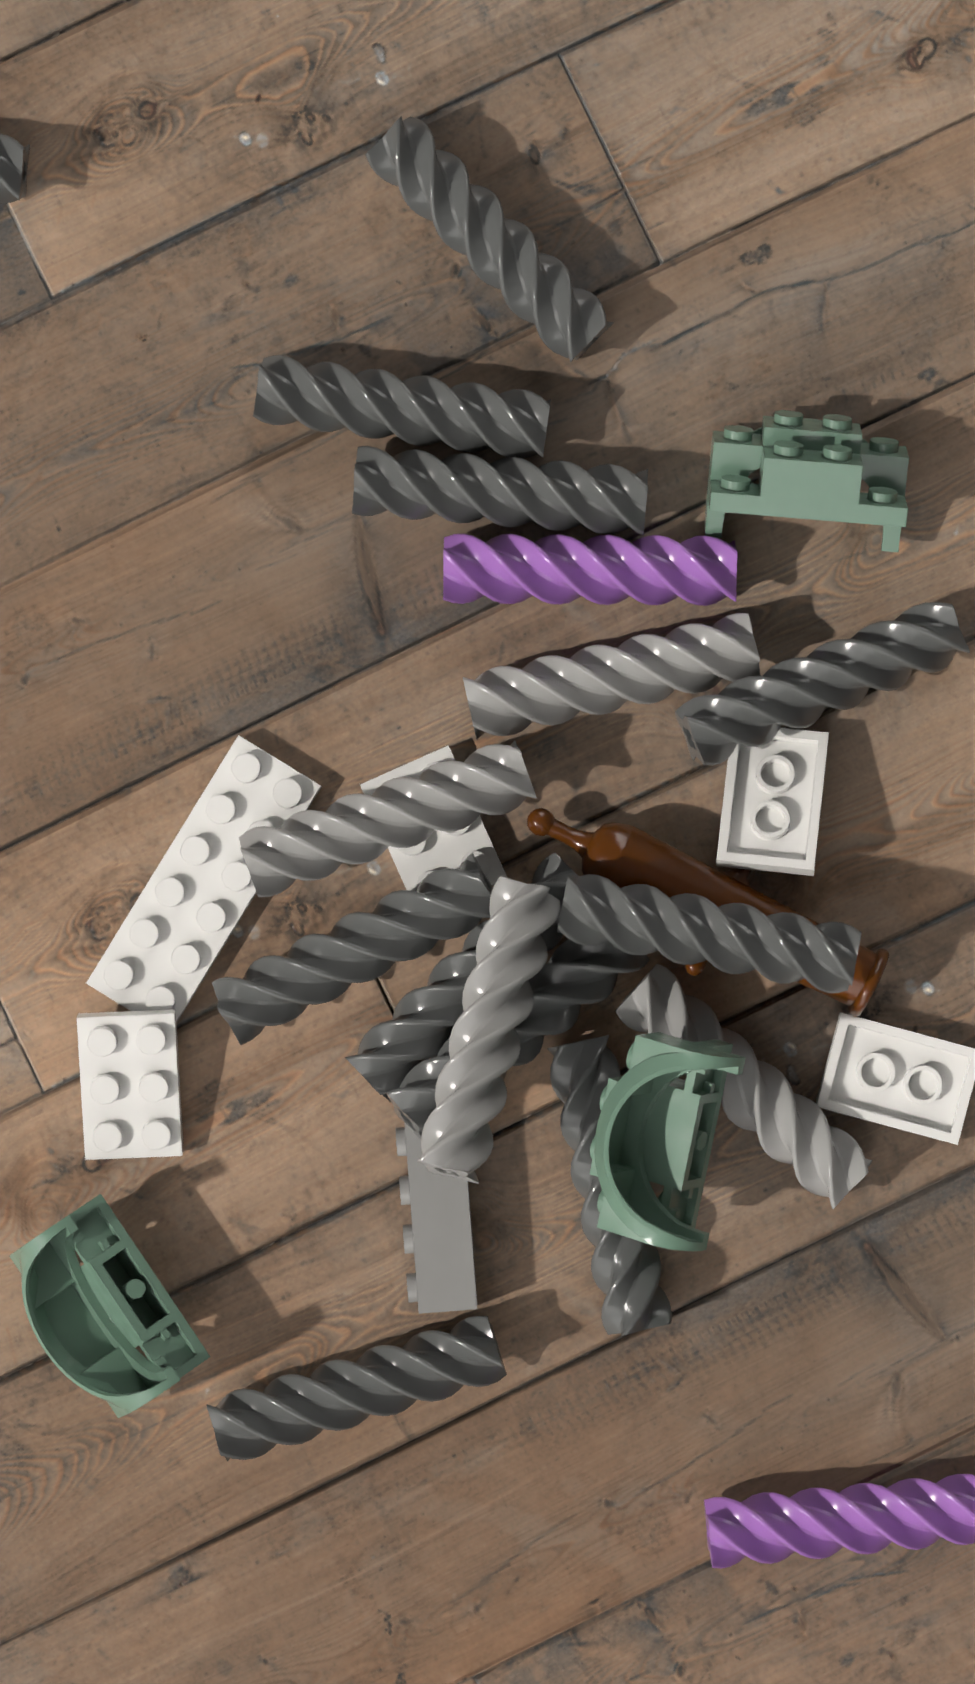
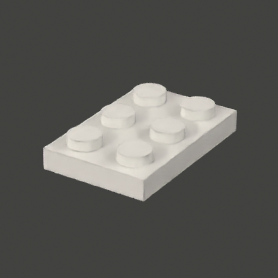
(774, 804)
(441, 848)
(898, 1078)
(130, 1084)

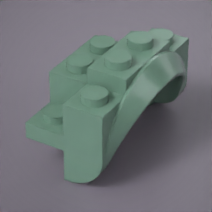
(808, 473)
(661, 1134)
(103, 1310)

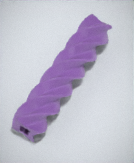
(600, 569)
(823, 1521)

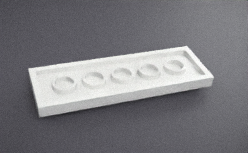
(199, 884)

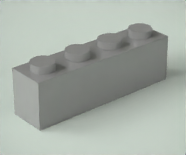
(438, 1234)

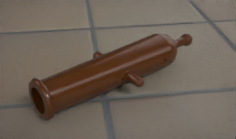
(635, 857)

